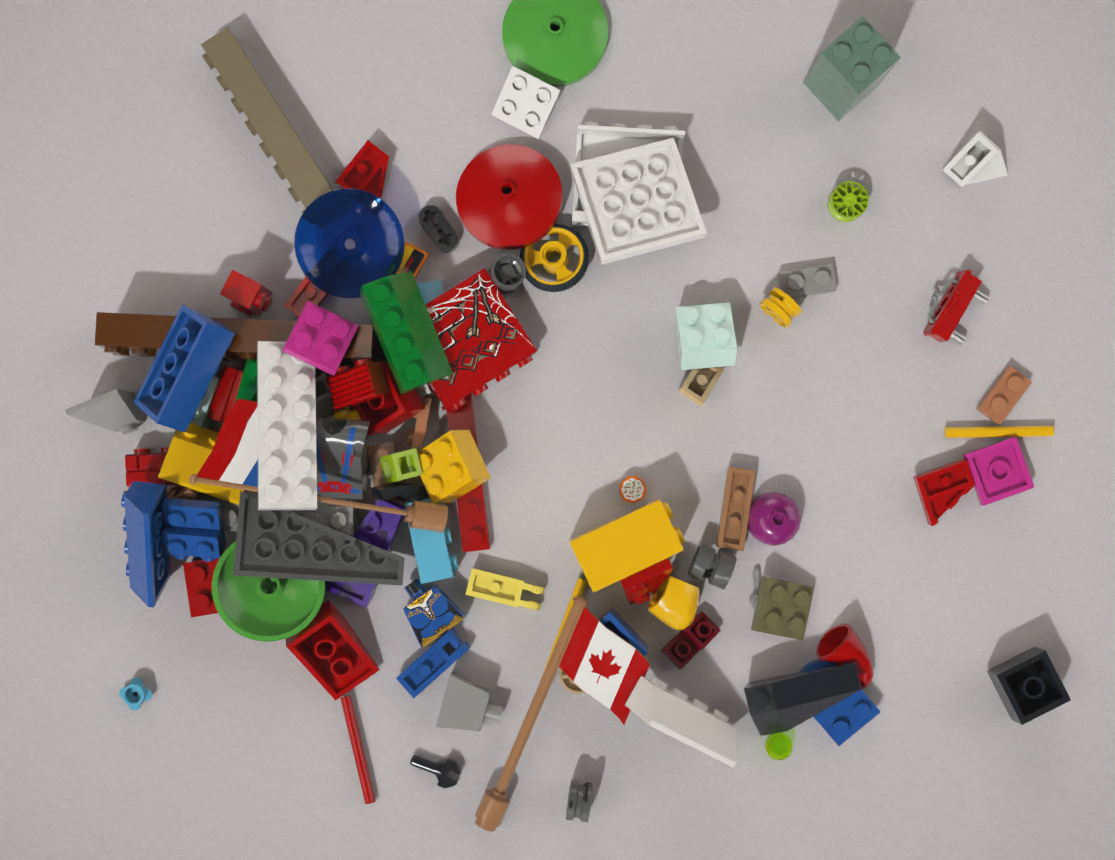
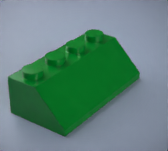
(405, 331)

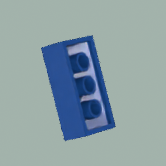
(183, 369)
(144, 522)

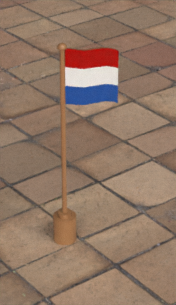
(235, 466)

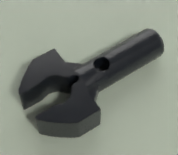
(437, 769)

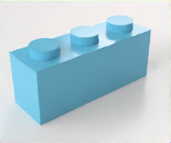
(433, 553)

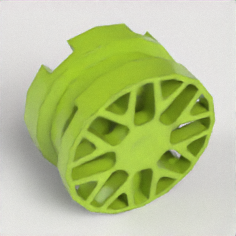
(848, 201)

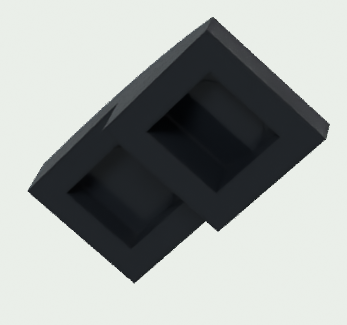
(405, 491)

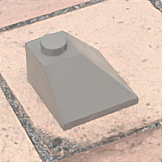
(110, 411)

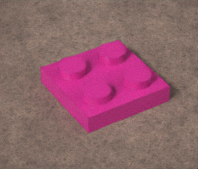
(320, 338)
(999, 471)

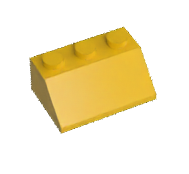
(186, 457)

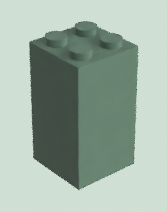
(851, 68)

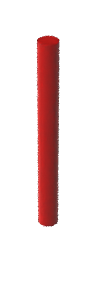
(358, 750)

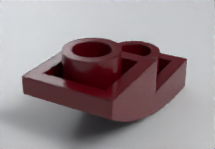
(690, 640)

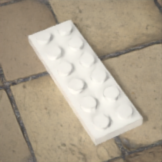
(285, 430)

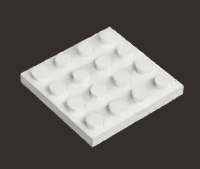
(637, 201)

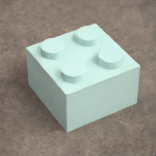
(705, 336)

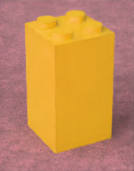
(627, 544)

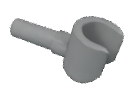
(756, 580)

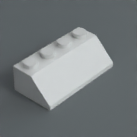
(684, 719)

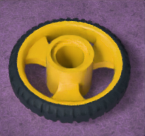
(565, 278)

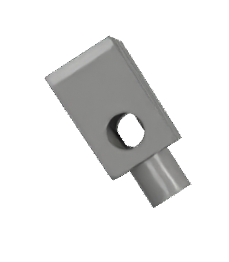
(466, 705)

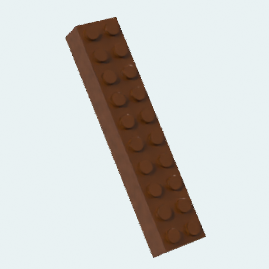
(146, 333)

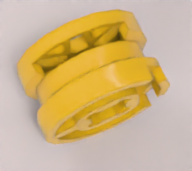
(780, 307)

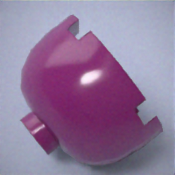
(773, 518)

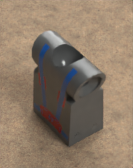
(341, 458)

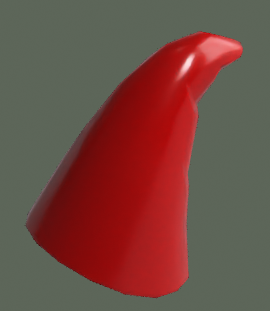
(844, 646)

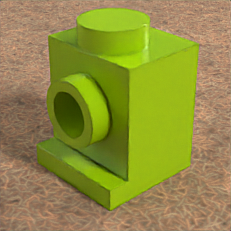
(401, 465)

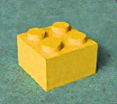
(452, 466)

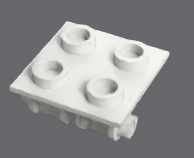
(526, 102)

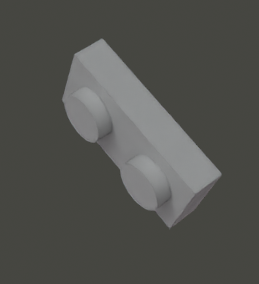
(808, 281)

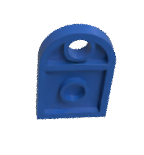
(846, 716)

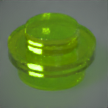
(778, 746)

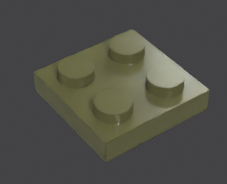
(782, 608)

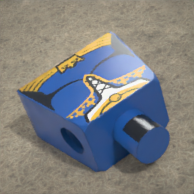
(430, 612)

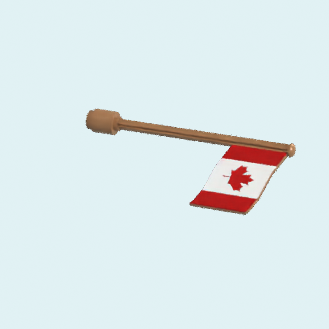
(597, 664)

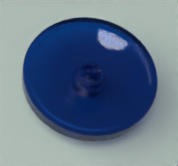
(333, 221)

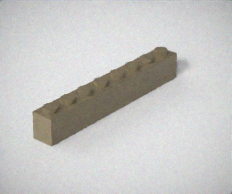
(265, 118)

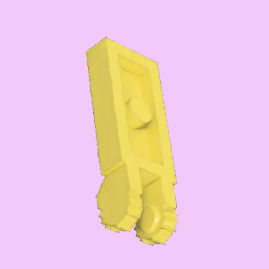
(501, 589)

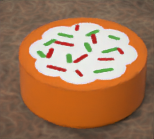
(632, 489)

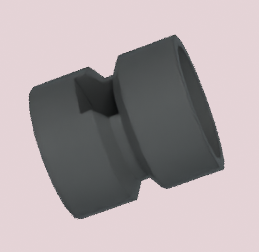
(507, 273)
(713, 566)

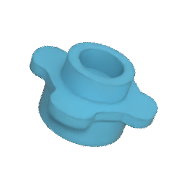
(128, 697)

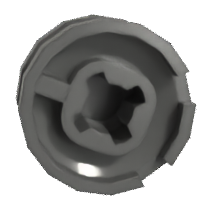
(579, 801)

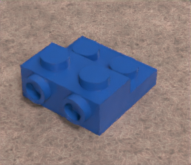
(193, 529)

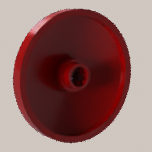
(513, 218)

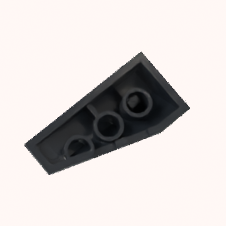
(791, 699)

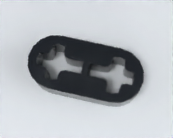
(443, 225)

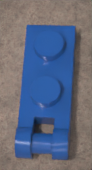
(432, 663)

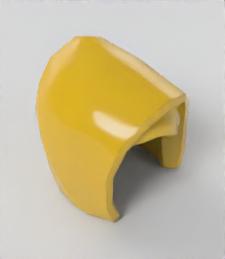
(675, 603)

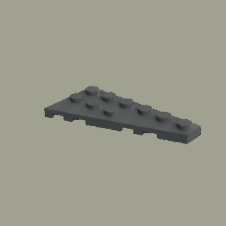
(299, 548)

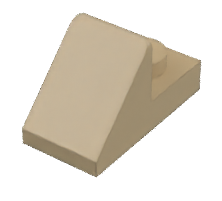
(700, 383)

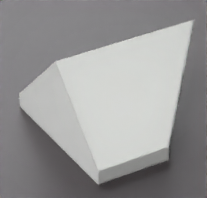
(976, 162)

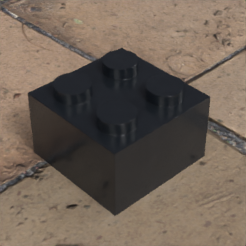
(1028, 685)

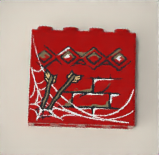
(477, 338)

